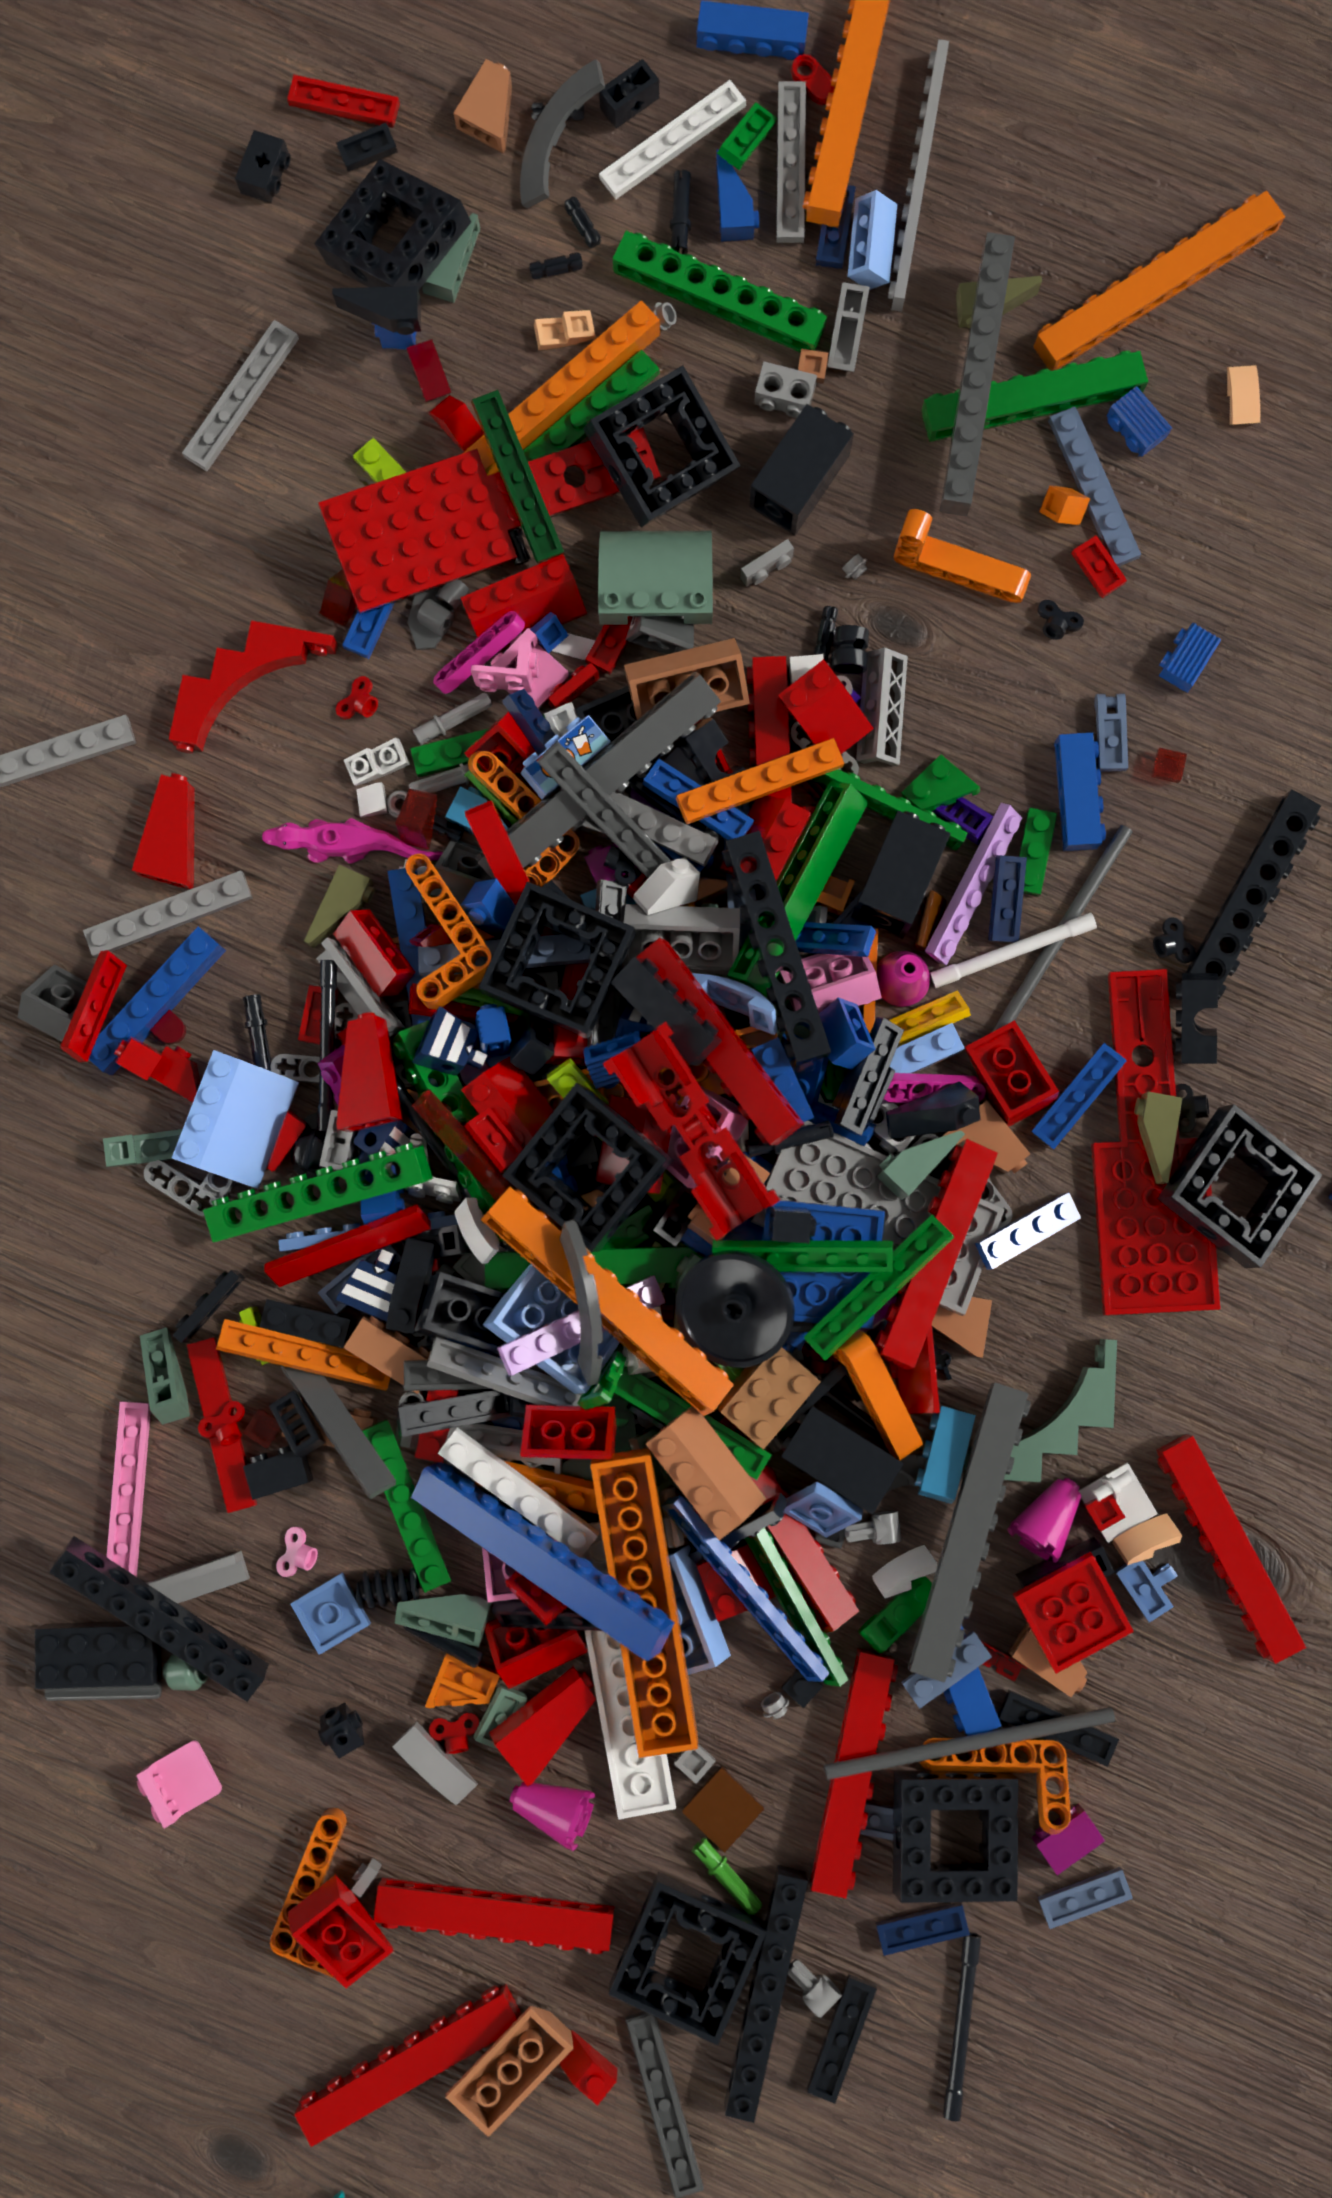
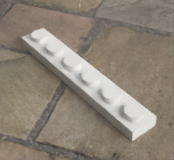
(672, 139)
(518, 1492)

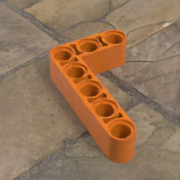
(957, 563)
(510, 800)
(455, 930)
(879, 1394)
(1007, 1763)
(317, 1869)

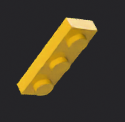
(931, 1017)

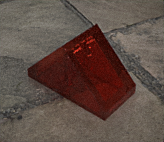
(338, 600)
(417, 818)

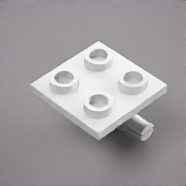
(444, 1190)
(1128, 1494)

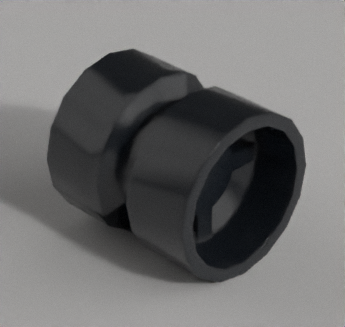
(850, 645)

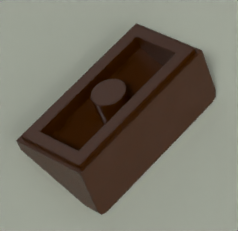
(711, 890)
(932, 912)

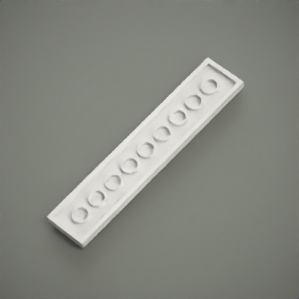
(638, 1783)

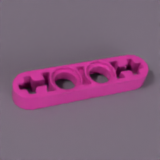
(479, 651)
(932, 1083)

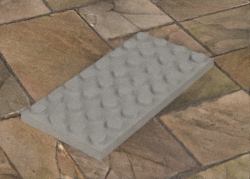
(845, 1175)

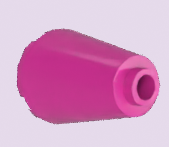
(903, 978)
(1048, 1520)
(554, 1810)

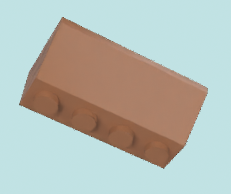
(717, 663)
(706, 1472)
(511, 2069)

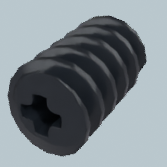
(387, 1588)

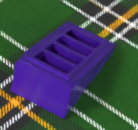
(970, 809)

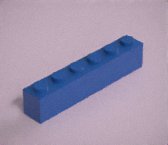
(157, 996)

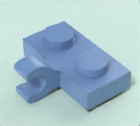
(1146, 1587)

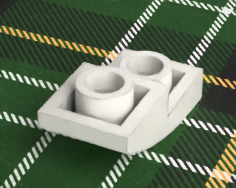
(376, 763)
(478, 1236)
(898, 1573)

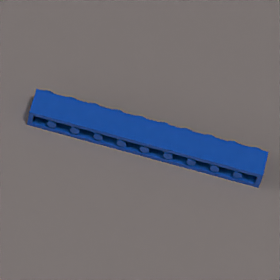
(543, 1560)

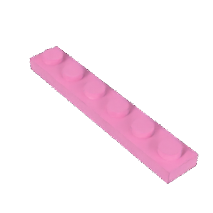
(128, 1484)

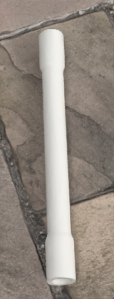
(1069, 929)

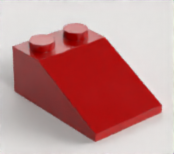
(825, 708)
(1012, 1074)
(723, 1600)
(338, 1932)

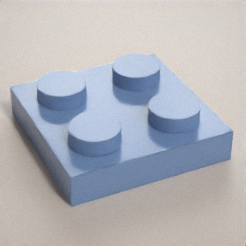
(822, 1509)
(330, 1613)

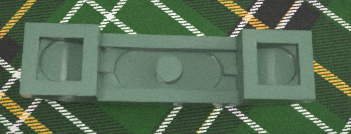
(140, 1148)

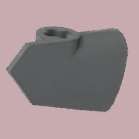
(434, 613)

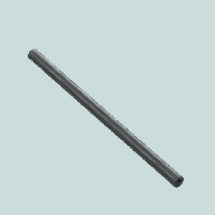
(1074, 911)
(969, 1743)

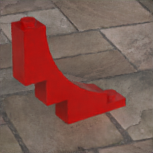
(266, 650)

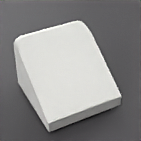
(372, 800)

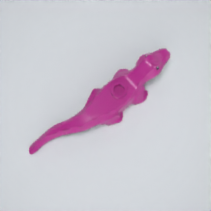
(348, 839)

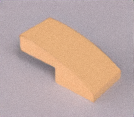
(568, 330)
(1244, 394)
(1145, 1538)

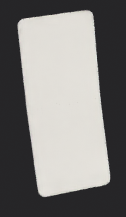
(575, 646)

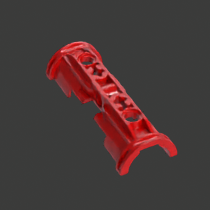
(722, 1202)

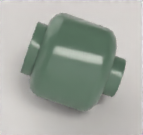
(182, 1675)

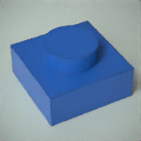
(549, 632)

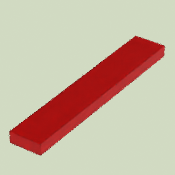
(499, 851)
(347, 1246)
(213, 1396)

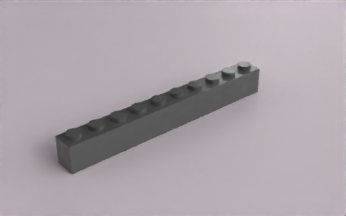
(977, 374)
(613, 767)
(968, 1532)

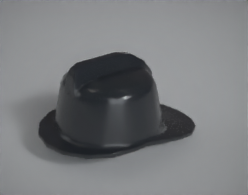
(308, 1148)

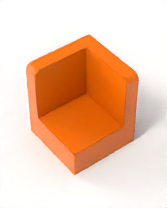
(1064, 505)
(835, 895)

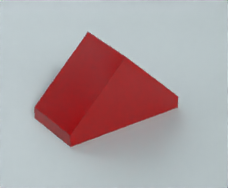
(457, 422)

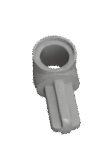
(881, 1528)
(818, 1991)

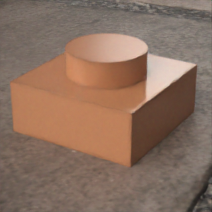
(814, 363)

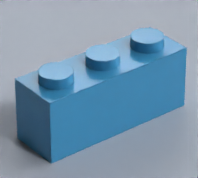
(945, 1454)

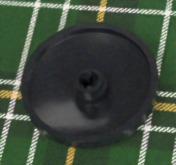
(735, 1308)

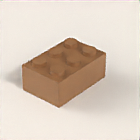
(767, 1396)

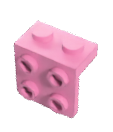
(550, 671)
(510, 679)
(178, 1783)

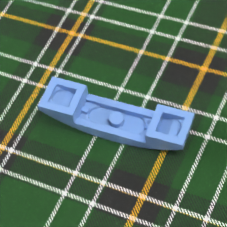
(740, 999)

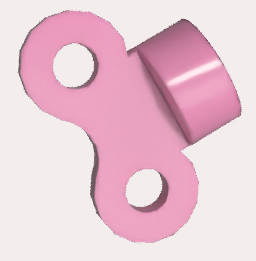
(296, 1554)

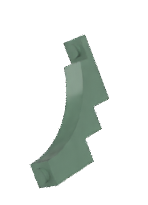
(1087, 1405)

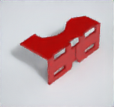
(1003, 1662)

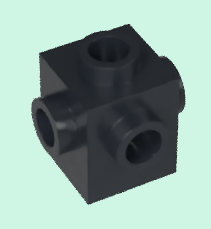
(341, 1730)

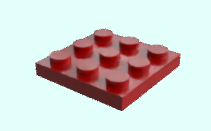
(1073, 1612)

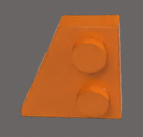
(462, 1684)

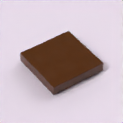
(722, 1809)

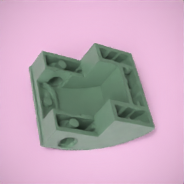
(655, 575)

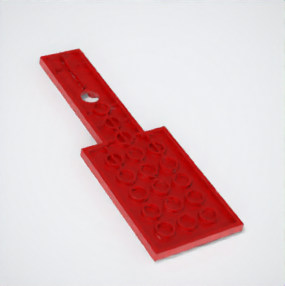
(449, 520)
(1145, 1249)

